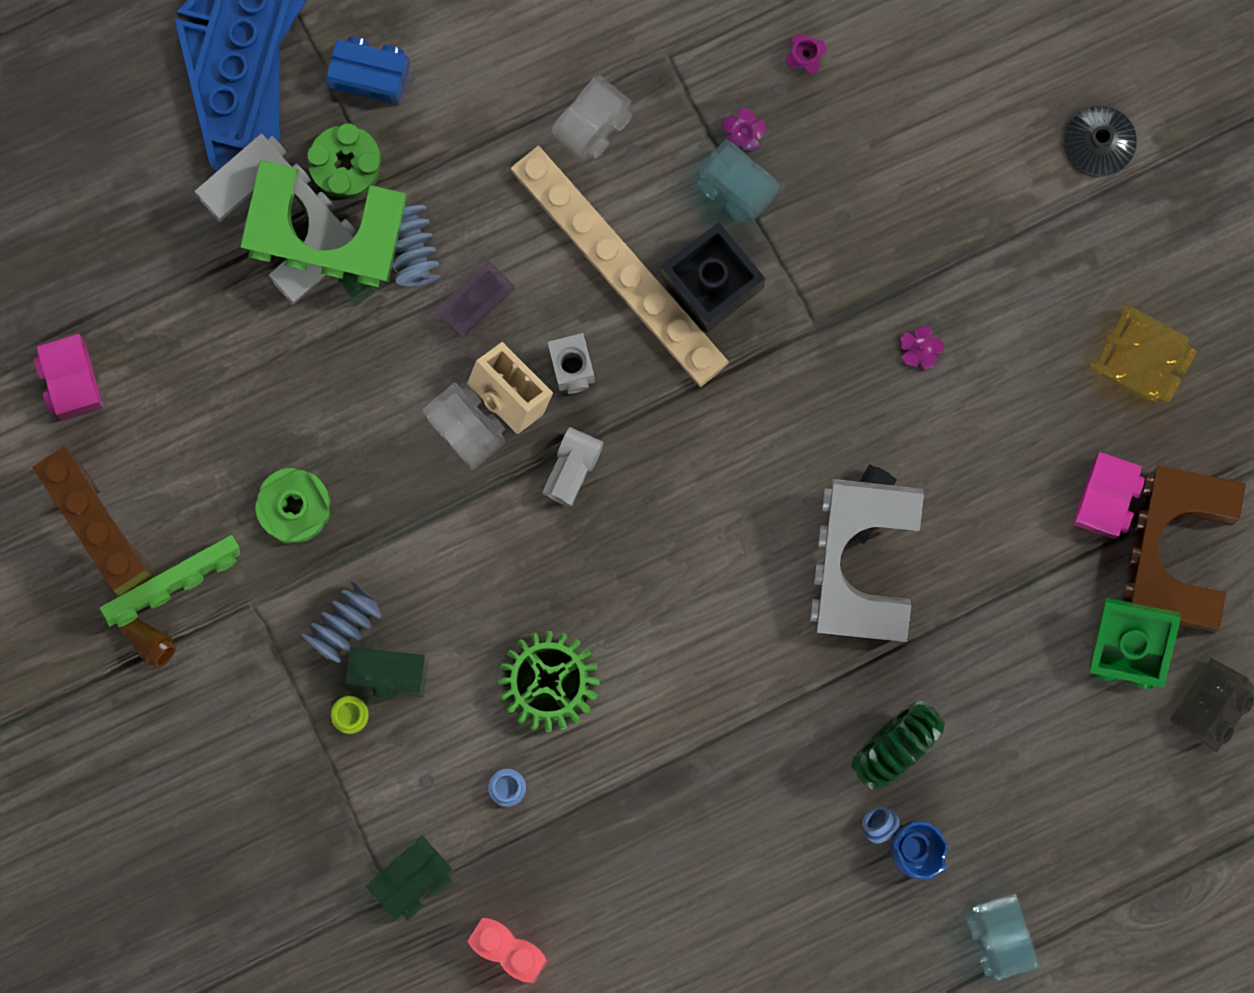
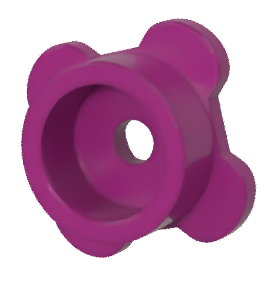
(805, 43)

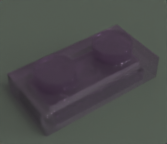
(475, 299)

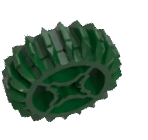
(898, 745)

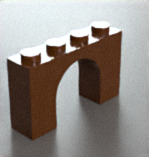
(1173, 496)
(79, 503)

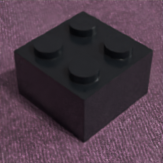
(712, 277)

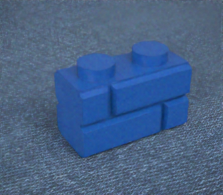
(368, 70)

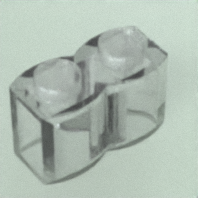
(592, 118)

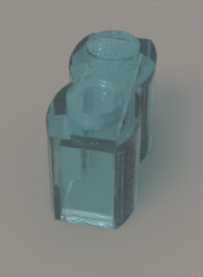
(737, 182)
(1003, 938)

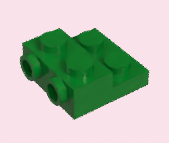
(1134, 643)

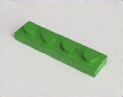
(158, 589)

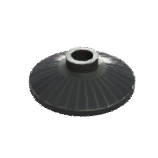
(1096, 157)

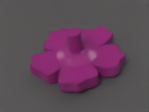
(744, 129)
(921, 348)

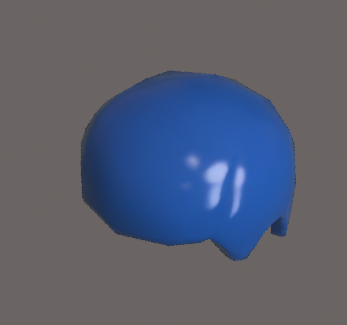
(919, 850)

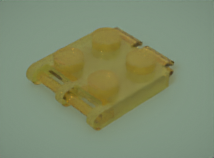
(1145, 357)

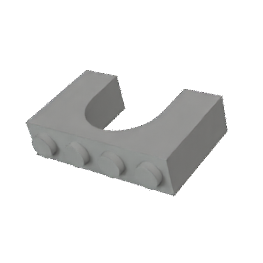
(236, 183)
(841, 606)

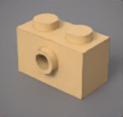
(509, 388)

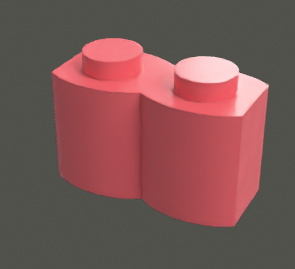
(499, 945)

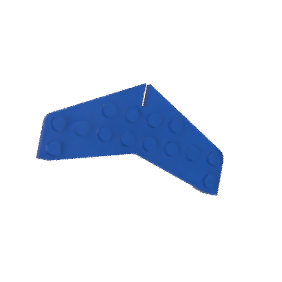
(235, 69)

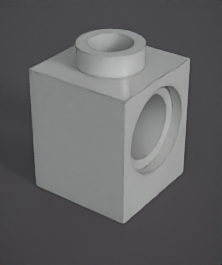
(566, 348)

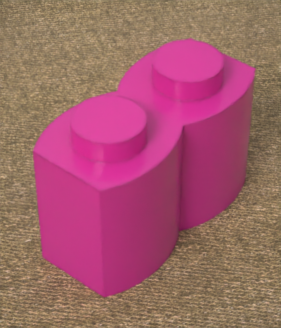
(68, 377)
(1108, 496)

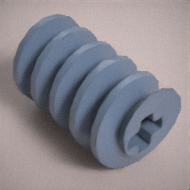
(410, 251)
(343, 623)

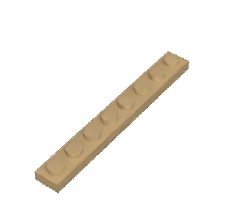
(619, 266)

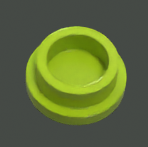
(349, 715)

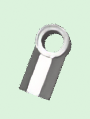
(575, 458)

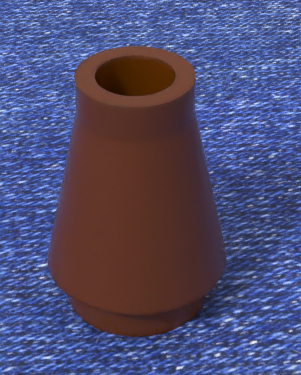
(150, 643)

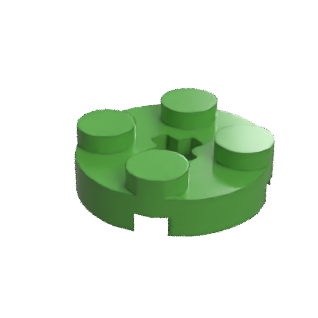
(348, 141)
(312, 514)

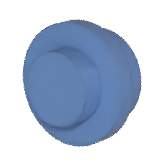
(507, 787)
(880, 824)

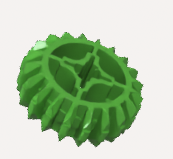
(563, 671)

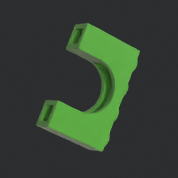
(272, 233)

